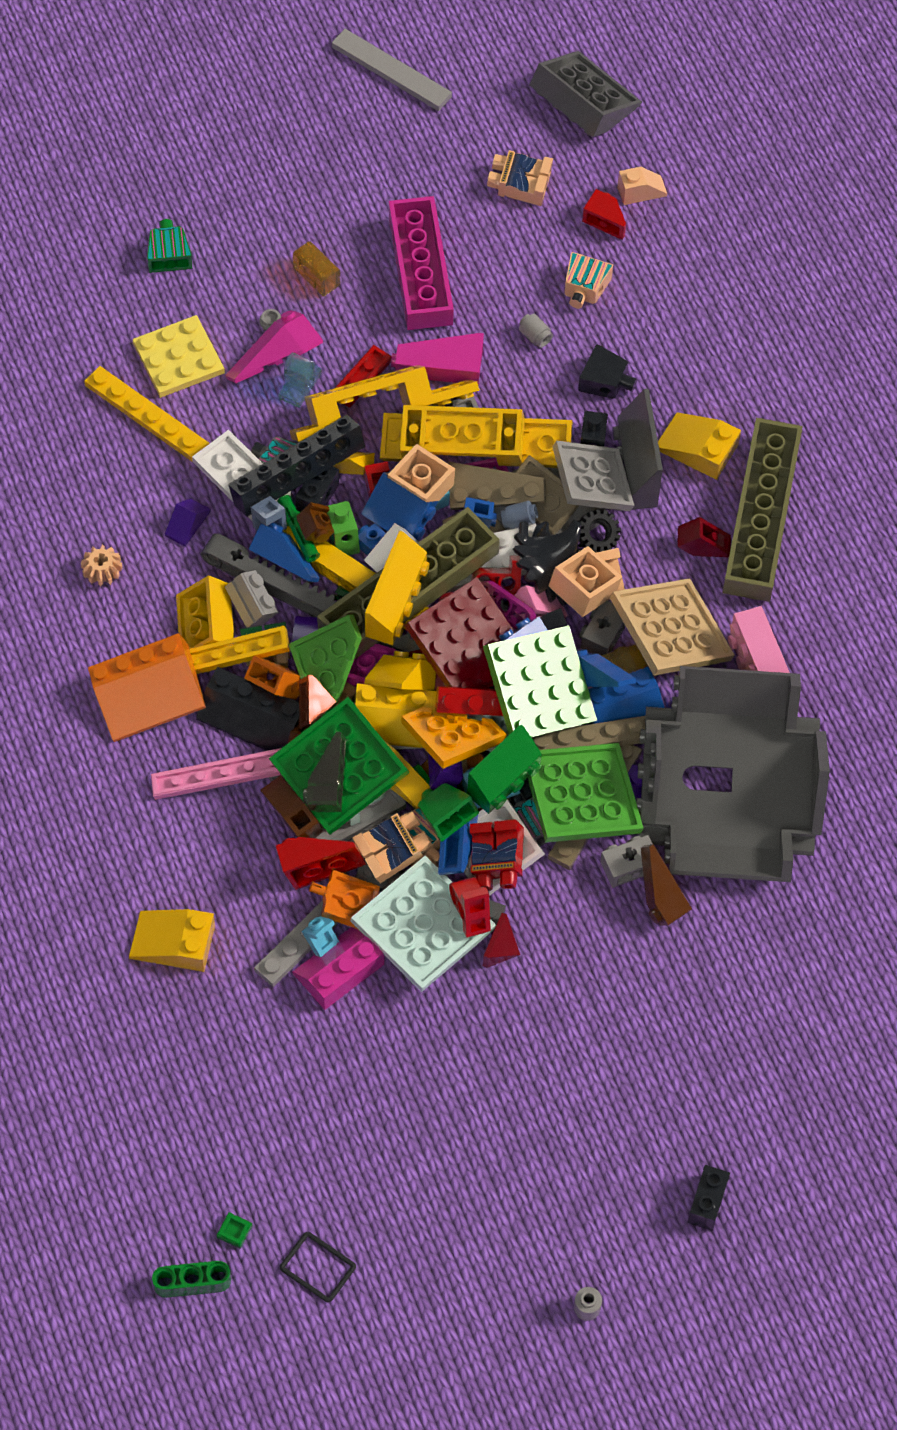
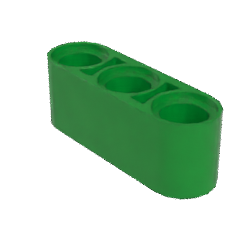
(178, 1274)

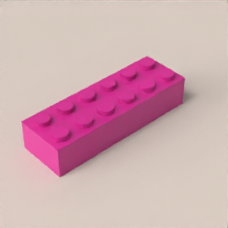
(420, 263)

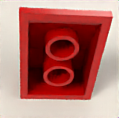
(315, 859)

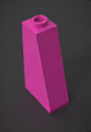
(444, 359)

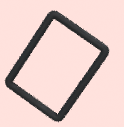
(331, 1250)

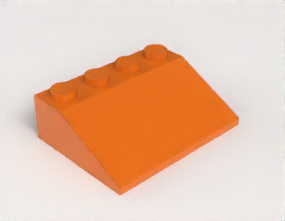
(147, 687)

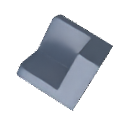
(267, 512)

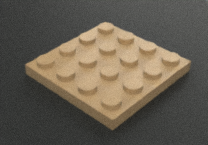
(671, 626)

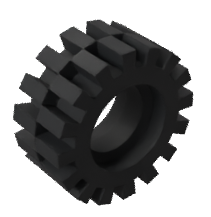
(609, 525)

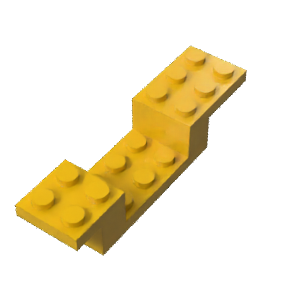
(410, 381)
(473, 433)

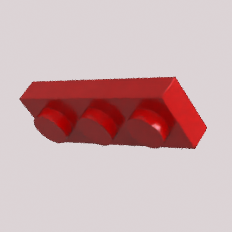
(467, 701)

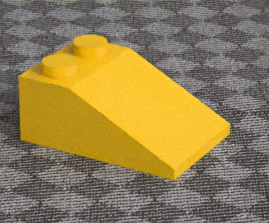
(700, 442)
(173, 938)

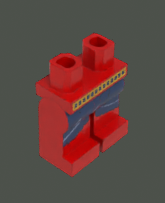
(497, 852)

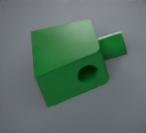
(446, 809)

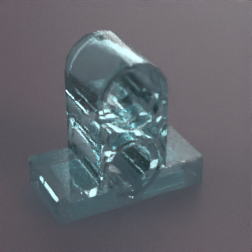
(299, 377)

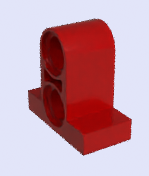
(497, 575)
(472, 905)

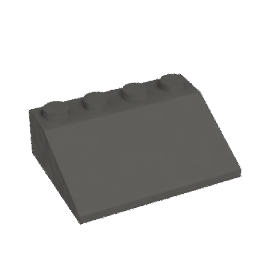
(583, 92)
(640, 451)

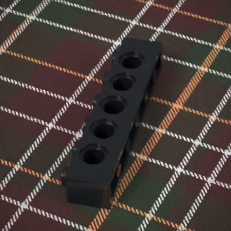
(297, 464)

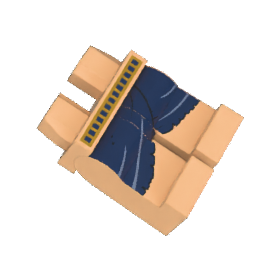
(521, 177)
(390, 845)

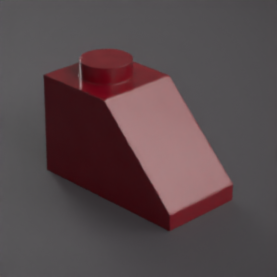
(703, 539)

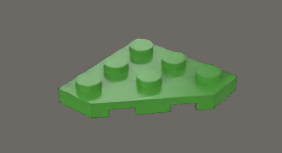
(328, 654)

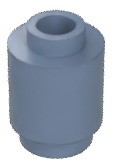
(519, 513)

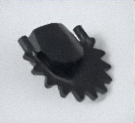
(544, 552)

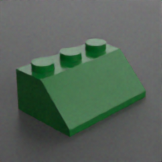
(504, 770)

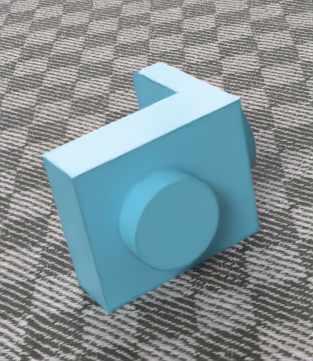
(320, 935)

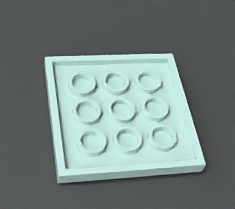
(417, 924)

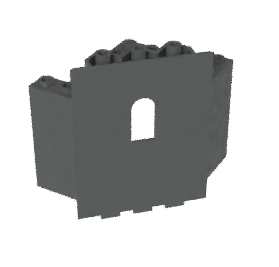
(777, 775)

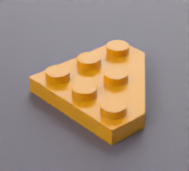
(453, 735)

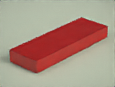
(369, 366)

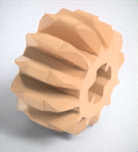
(110, 565)

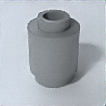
(535, 330)
(584, 1310)

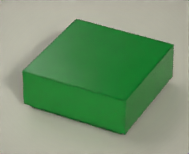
(234, 1230)

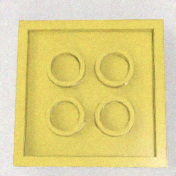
(178, 356)

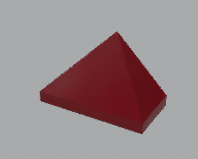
(501, 945)

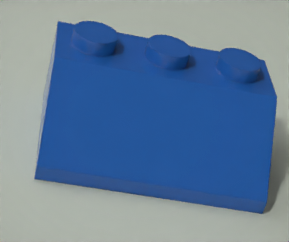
(626, 700)

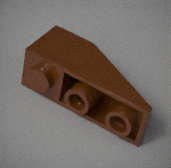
(291, 809)

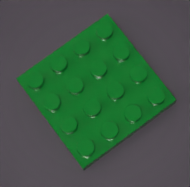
(368, 767)

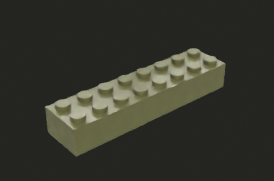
(762, 510)
(453, 555)

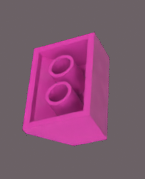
(340, 968)

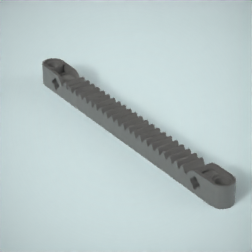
(226, 556)

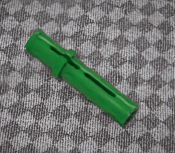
(306, 546)

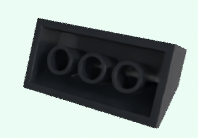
(248, 711)

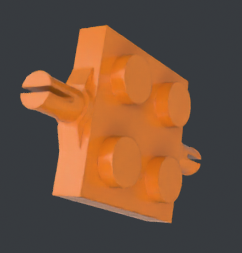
(344, 896)

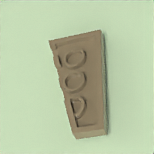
(494, 486)

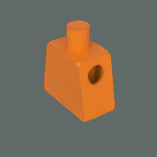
(283, 684)

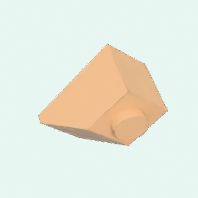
(640, 185)

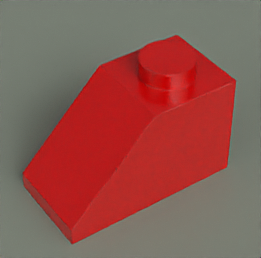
(605, 214)

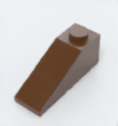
(661, 890)

